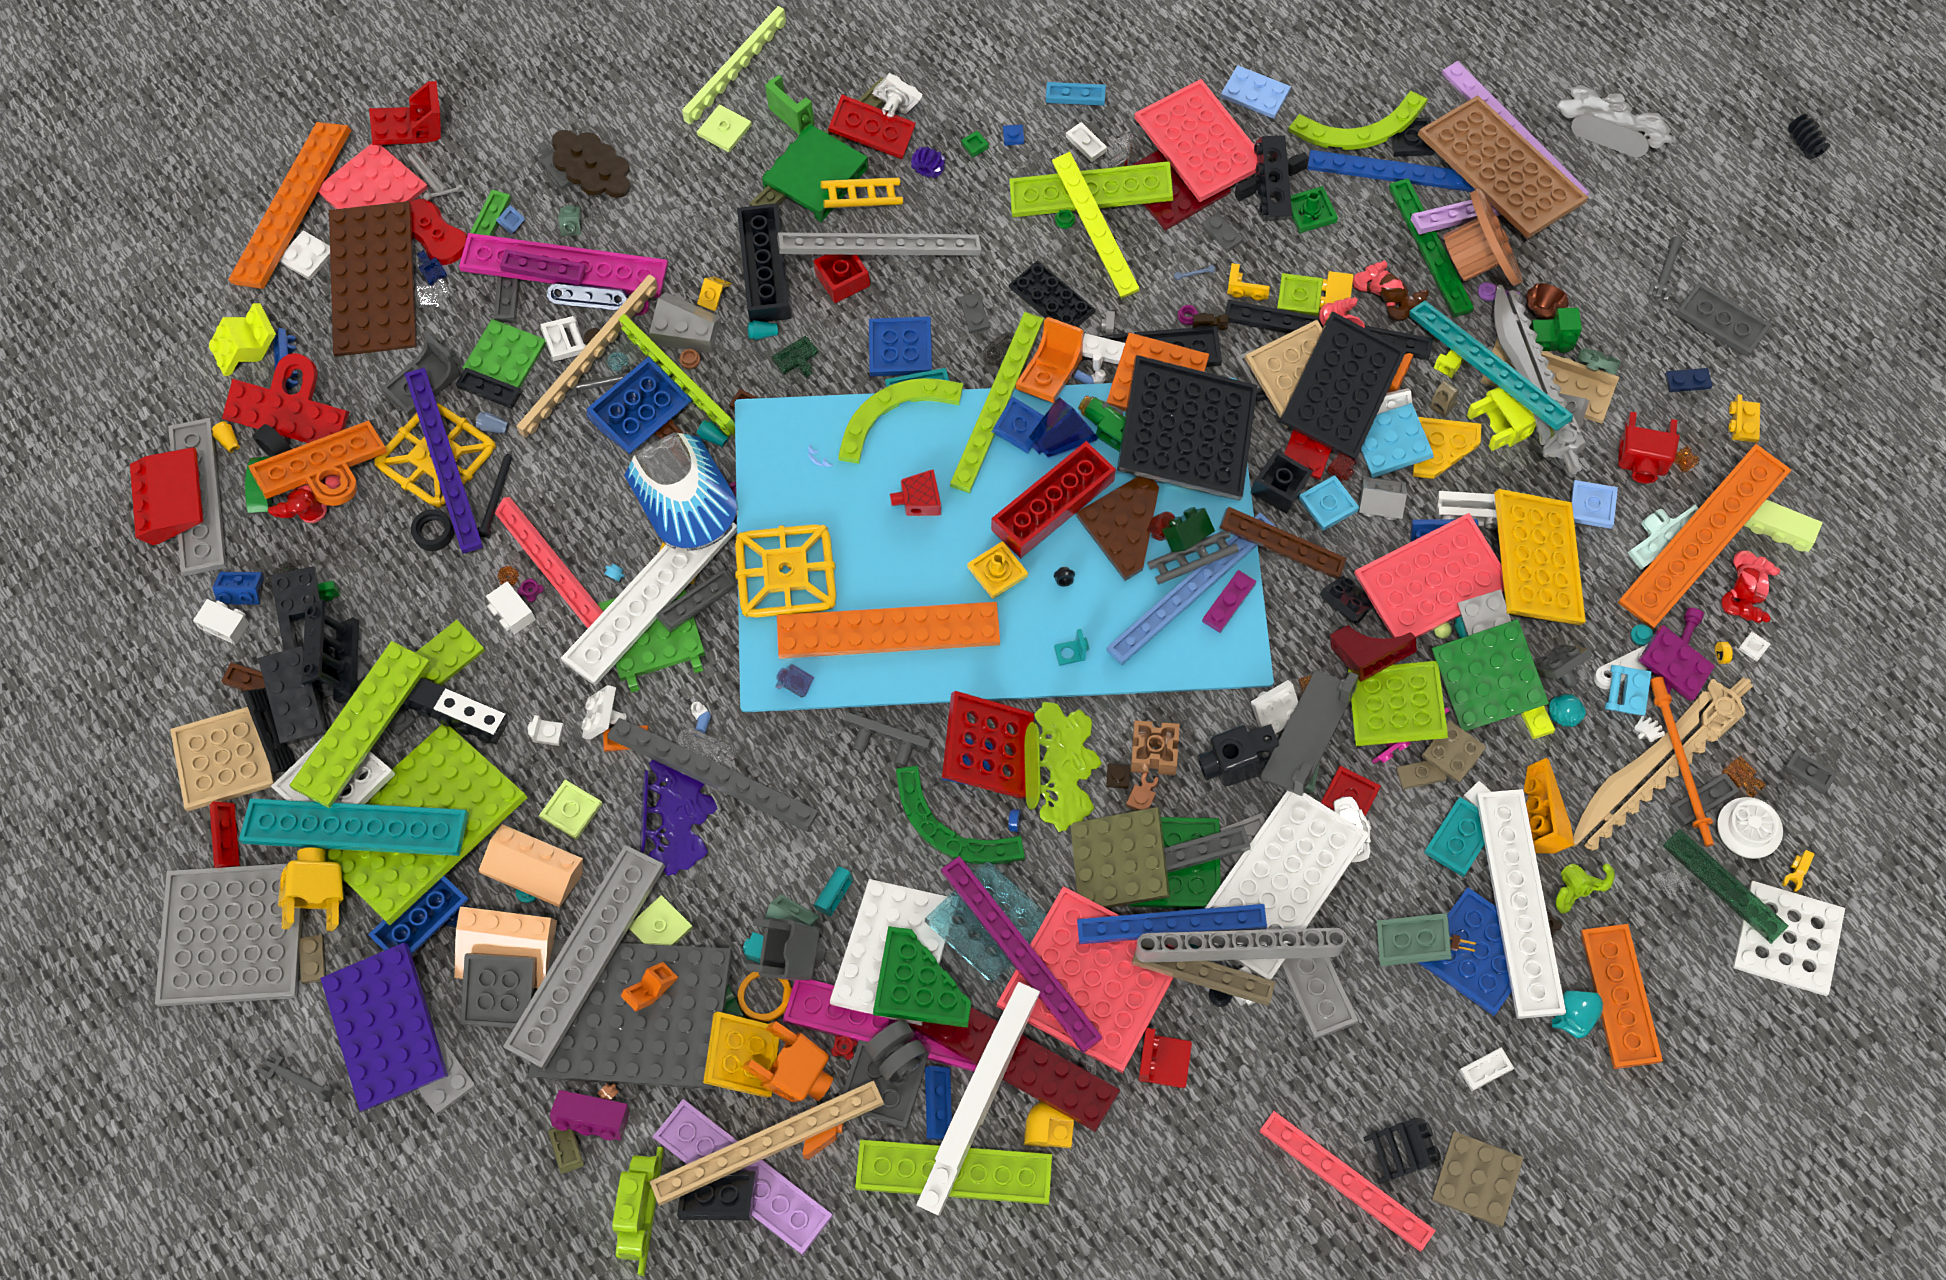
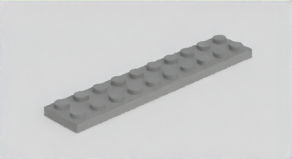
(584, 957)
(1310, 979)

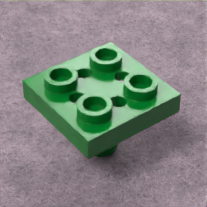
(1313, 204)

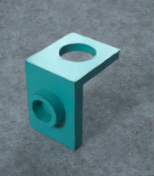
(1078, 646)

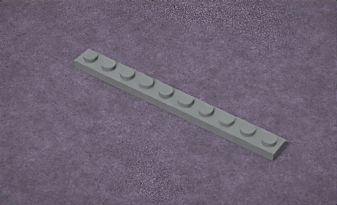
(878, 244)

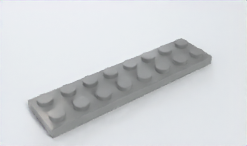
(202, 545)

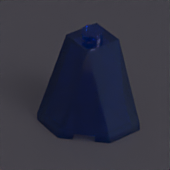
(1060, 430)

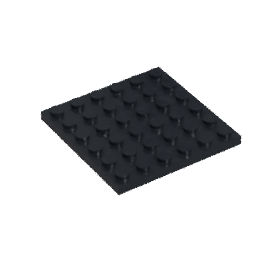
(1187, 428)

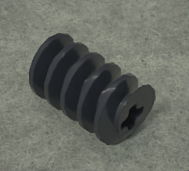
(1808, 137)

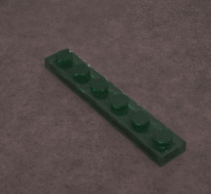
(1725, 886)

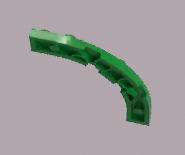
(944, 839)

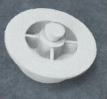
(1750, 827)

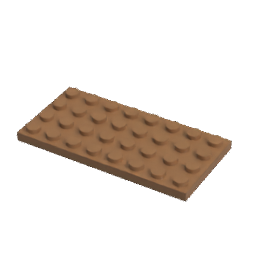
(1503, 166)

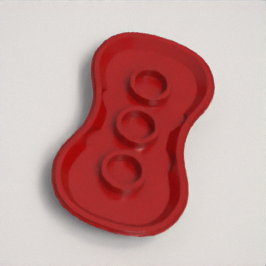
(435, 233)

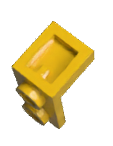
(1239, 289)

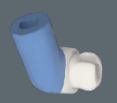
(1097, 378)
(701, 715)

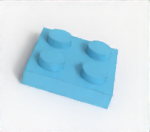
(1328, 503)

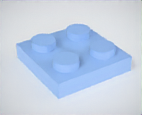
(1593, 504)

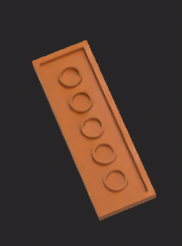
(1625, 1004)

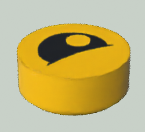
(1723, 652)

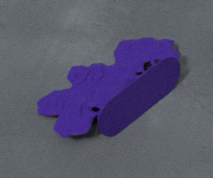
(680, 807)

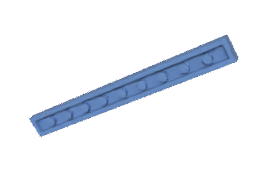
(1178, 600)

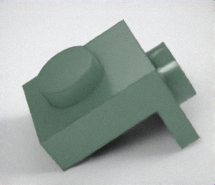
(569, 220)

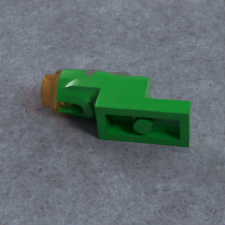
(1107, 417)

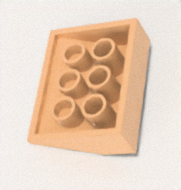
(504, 934)

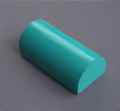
(833, 891)

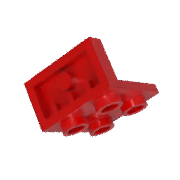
(1164, 1060)

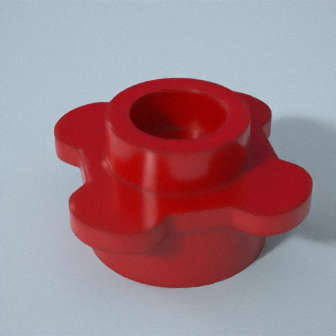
(839, 1042)

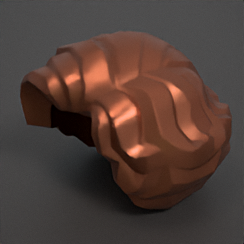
(1545, 300)

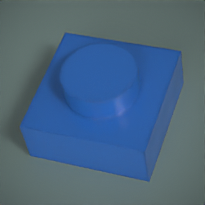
(1013, 134)

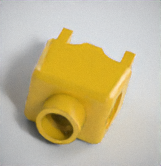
(311, 885)

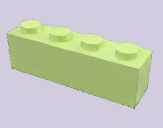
(1785, 525)

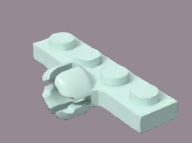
(1660, 531)

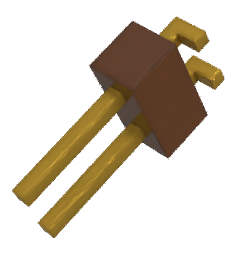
(1455, 940)

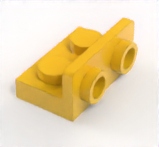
(1745, 420)

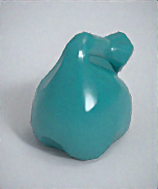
(1581, 1014)

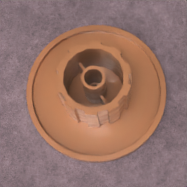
(1482, 244)

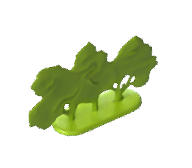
(1066, 761)

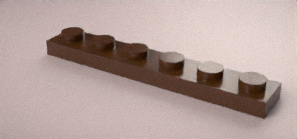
(1282, 543)

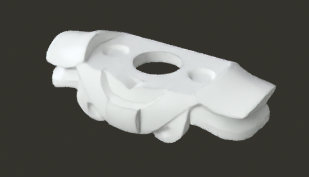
(1349, 810)

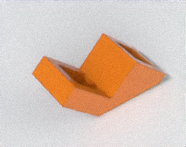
(652, 986)

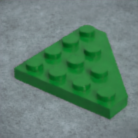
(916, 985)

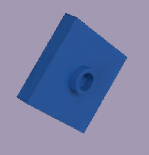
(1017, 424)

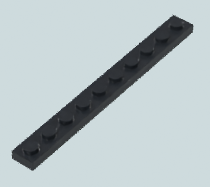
(1289, 321)

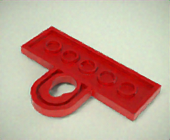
(288, 414)

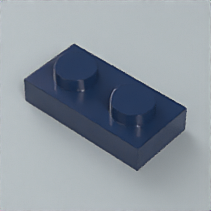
(1688, 380)

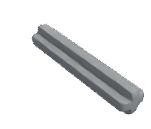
(426, 172)

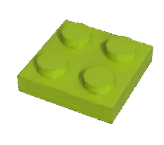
(1300, 294)

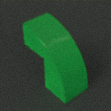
(254, 497)

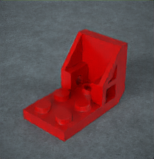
(408, 124)

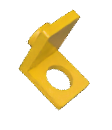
(711, 292)

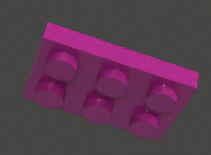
(1676, 662)

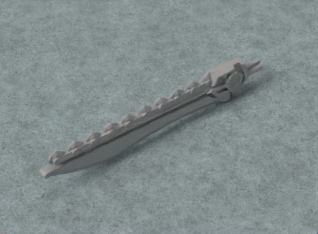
(1567, 440)

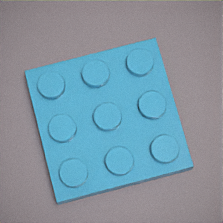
(1395, 441)

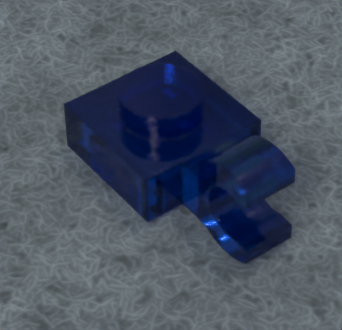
(430, 269)

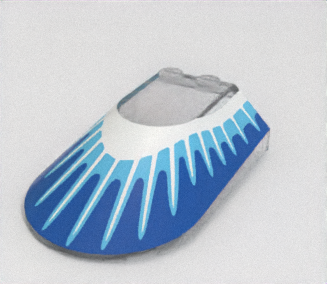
(682, 492)

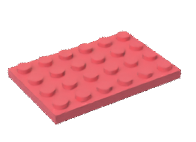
(1199, 139)
(1425, 579)

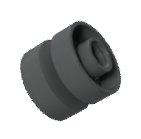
(896, 1051)

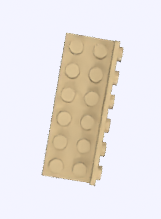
(1574, 380)

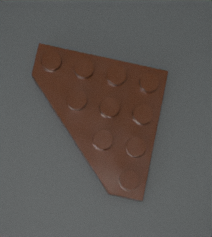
(1121, 523)

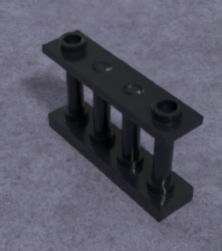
(345, 651)

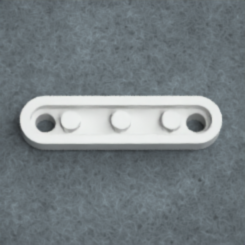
(1629, 660)

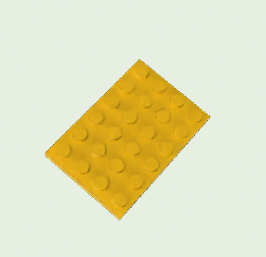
(1539, 557)

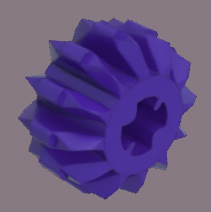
(928, 162)

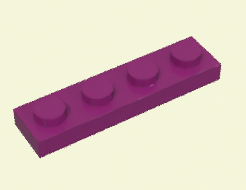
(542, 267)

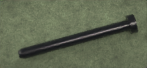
(484, 529)

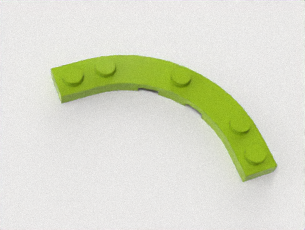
(1363, 136)
(885, 401)

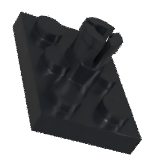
(721, 1200)

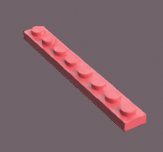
(548, 562)
(1347, 1181)

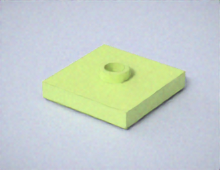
(724, 128)
(570, 809)
(660, 924)

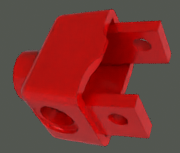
(1647, 450)

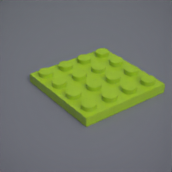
(1400, 705)

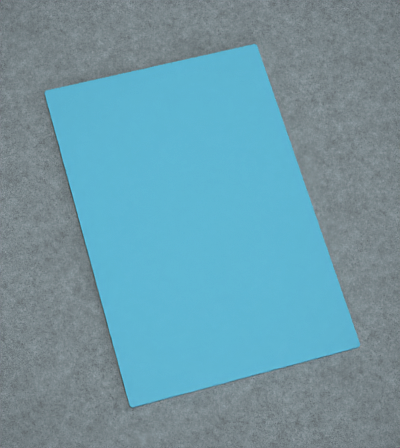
(923, 561)

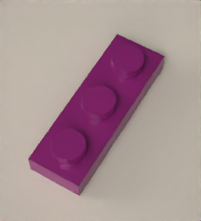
(1229, 601)

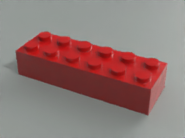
(1053, 499)

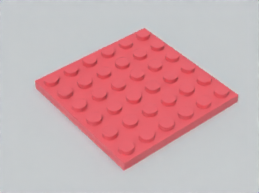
(1098, 978)

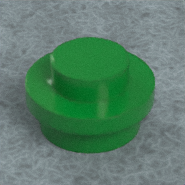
(1065, 219)

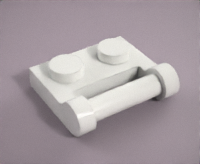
(557, 339)

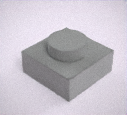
(1108, 323)

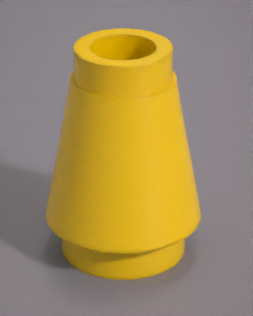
(225, 436)

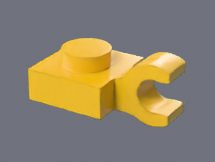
(1800, 865)

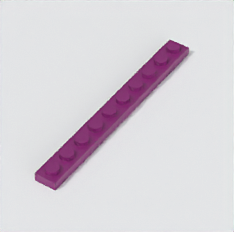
(1021, 955)

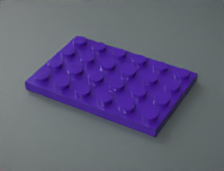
(384, 1027)

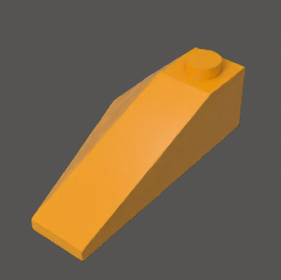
(1546, 810)

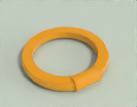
(763, 1017)

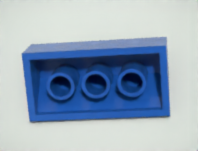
(421, 918)

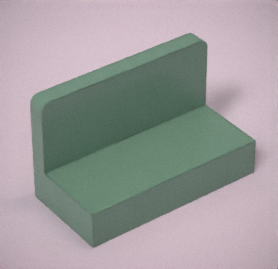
(787, 909)

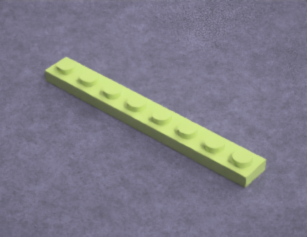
(736, 62)

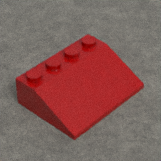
(165, 495)

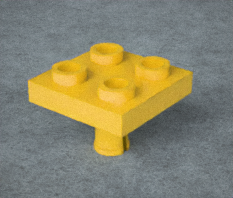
(997, 570)

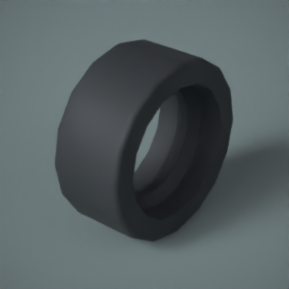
(270, 441)
(427, 516)

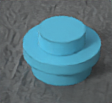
(614, 572)

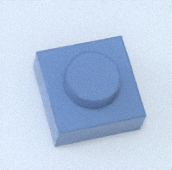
(510, 219)

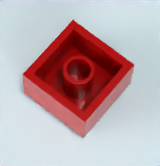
(841, 275)

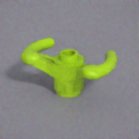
(1581, 884)

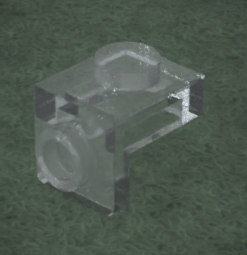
(431, 295)

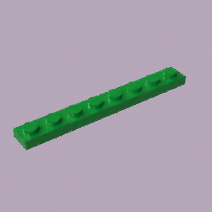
(1432, 251)

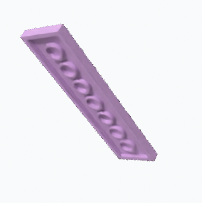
(776, 1200)

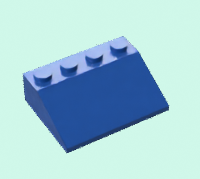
(637, 406)

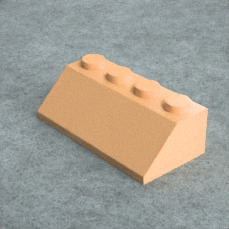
(531, 865)

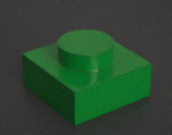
(975, 144)
(328, 590)

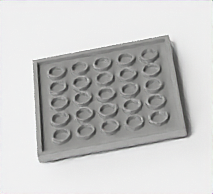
(226, 938)

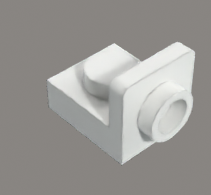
(545, 731)

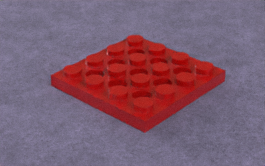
(956, 746)

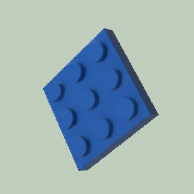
(899, 346)

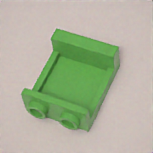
(794, 115)

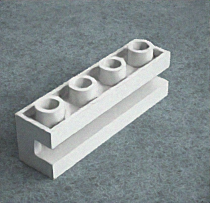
(1457, 504)

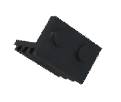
(1418, 1144)

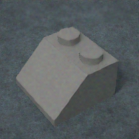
(1382, 498)

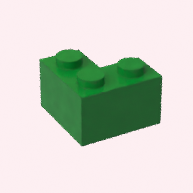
(1558, 333)

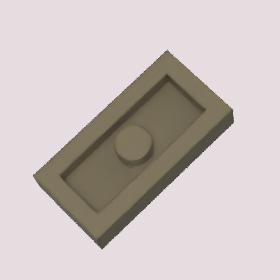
(312, 959)

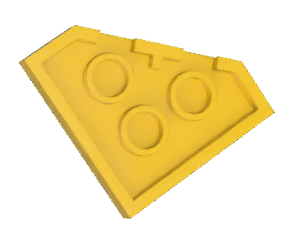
(1449, 444)

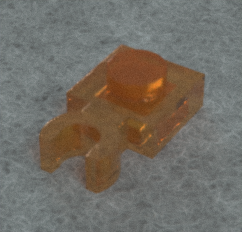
(1742, 774)

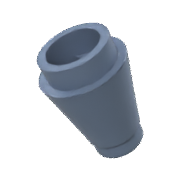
(490, 423)

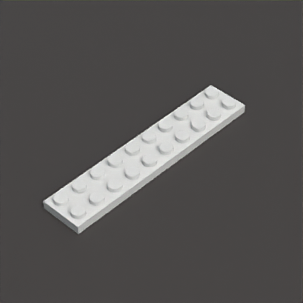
(637, 608)
(1520, 904)

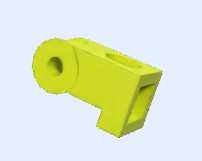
(1448, 364)

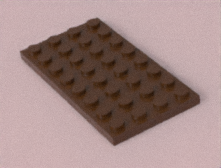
(372, 279)

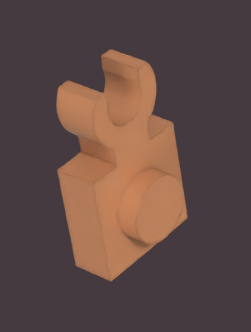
(1142, 797)

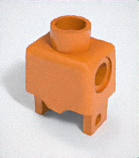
(796, 1068)

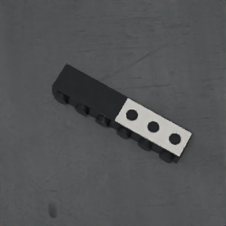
(457, 711)

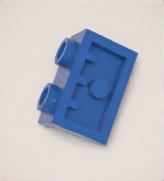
(238, 587)

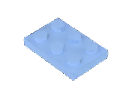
(1255, 91)

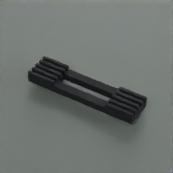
(1248, 187)
(257, 701)

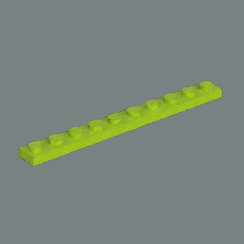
(997, 399)

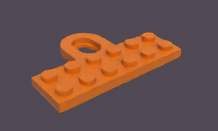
(319, 459)

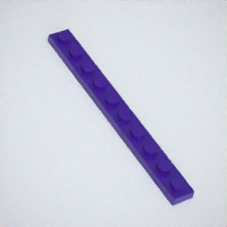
(443, 461)

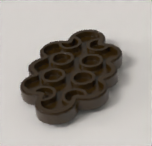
(590, 163)

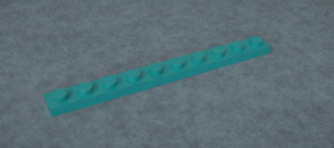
(1491, 366)

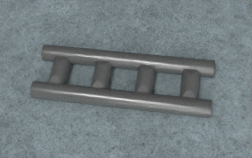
(1185, 566)

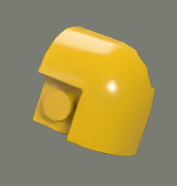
(1048, 1127)

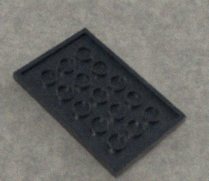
(1342, 386)

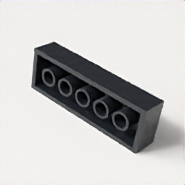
(763, 264)

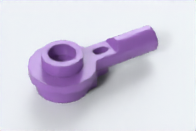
(1488, 291)

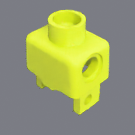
(1507, 418)

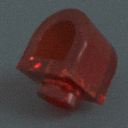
(1342, 467)
(1158, 523)

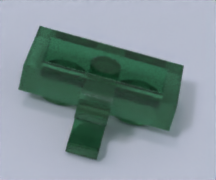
(796, 355)

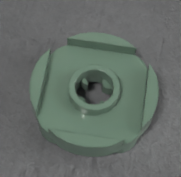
(1595, 360)

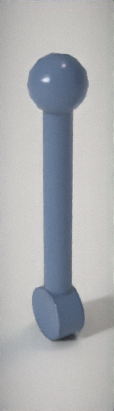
(1178, 276)

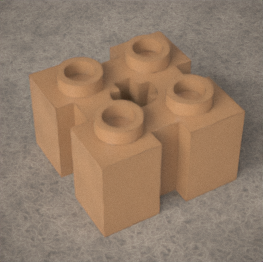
(1162, 758)

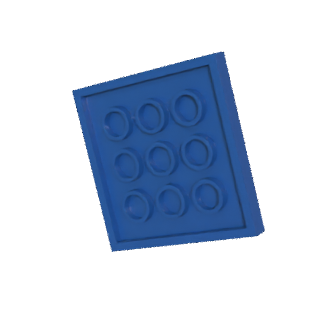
(1477, 974)

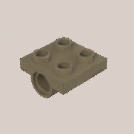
(1454, 754)

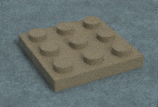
(1477, 1179)

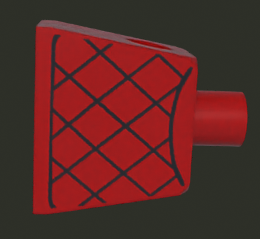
(918, 495)

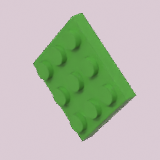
(505, 353)

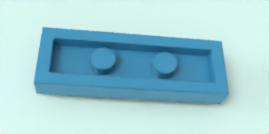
(1075, 93)

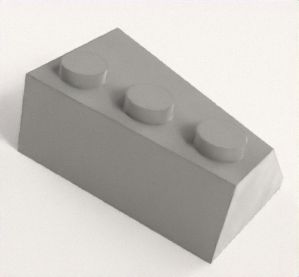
(683, 325)

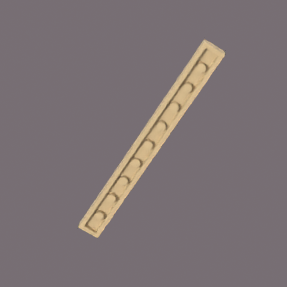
(584, 360)
(766, 1143)

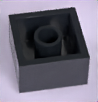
(1281, 481)

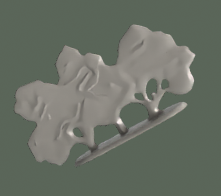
(1611, 122)

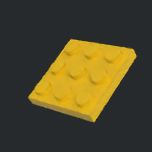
(731, 1045)

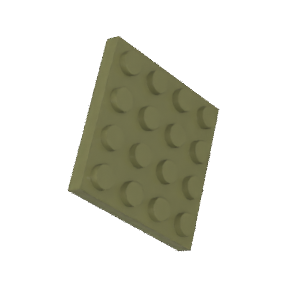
(1121, 858)

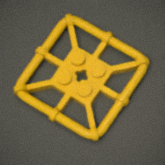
(421, 457)
(776, 581)

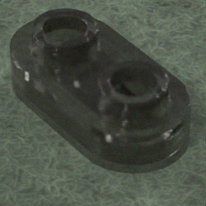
(999, 346)

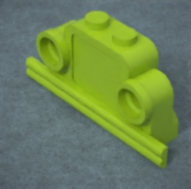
(636, 1208)

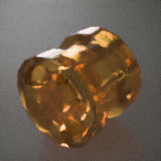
(1686, 459)

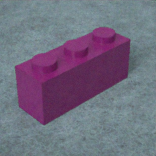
(589, 1115)

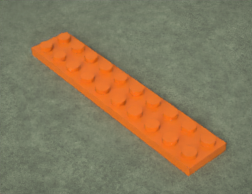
(289, 205)
(1704, 536)
(888, 630)

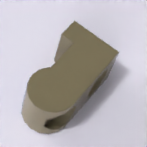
(1445, 397)

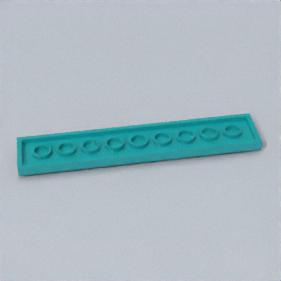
(354, 827)

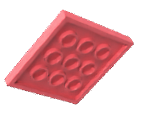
(371, 179)

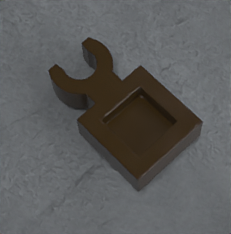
(1205, 319)

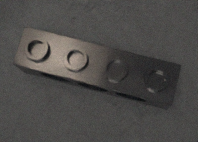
(1277, 149)

